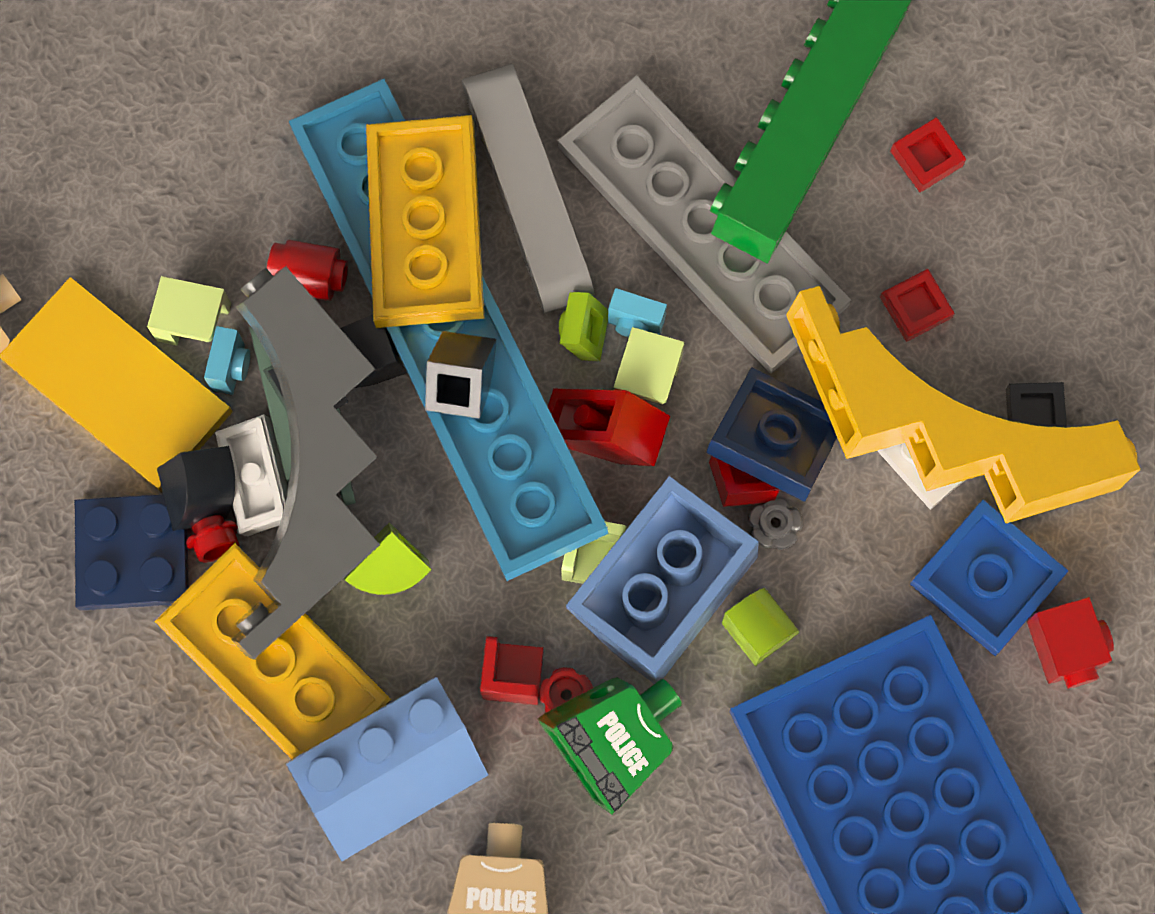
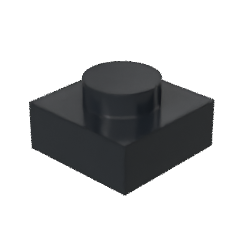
(1037, 404)

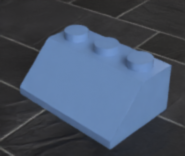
(663, 580)
(387, 768)

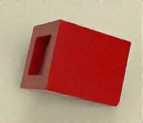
(511, 672)

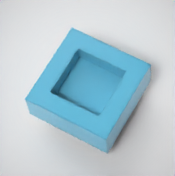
(635, 311)
(226, 361)

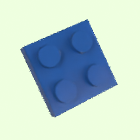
(989, 577)

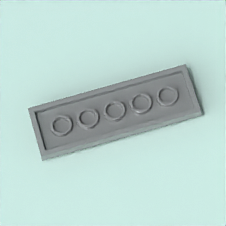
(665, 189)

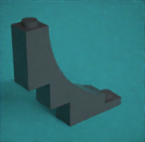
(317, 533)

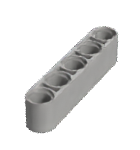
(527, 186)

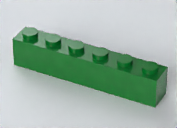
(804, 124)

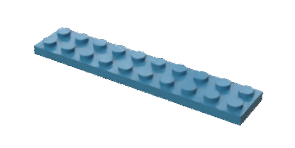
(514, 455)

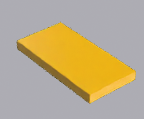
(424, 222)
(114, 381)
(294, 689)

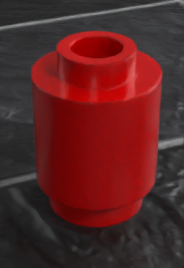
(313, 265)

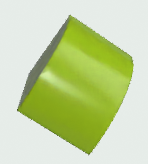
(391, 566)
(759, 625)

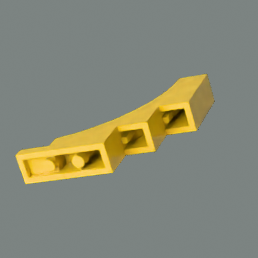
(883, 404)

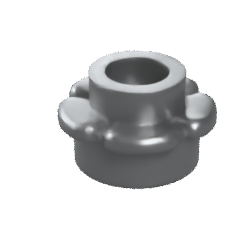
(772, 537)

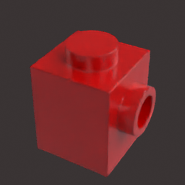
(1071, 642)

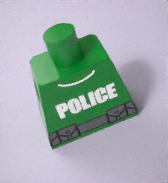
(613, 737)

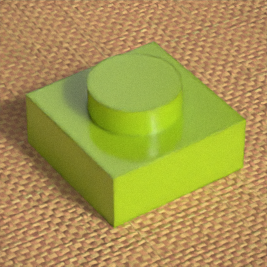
(583, 326)

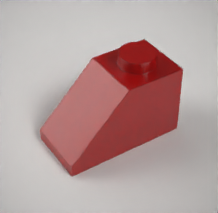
(609, 424)

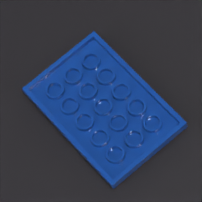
(899, 787)

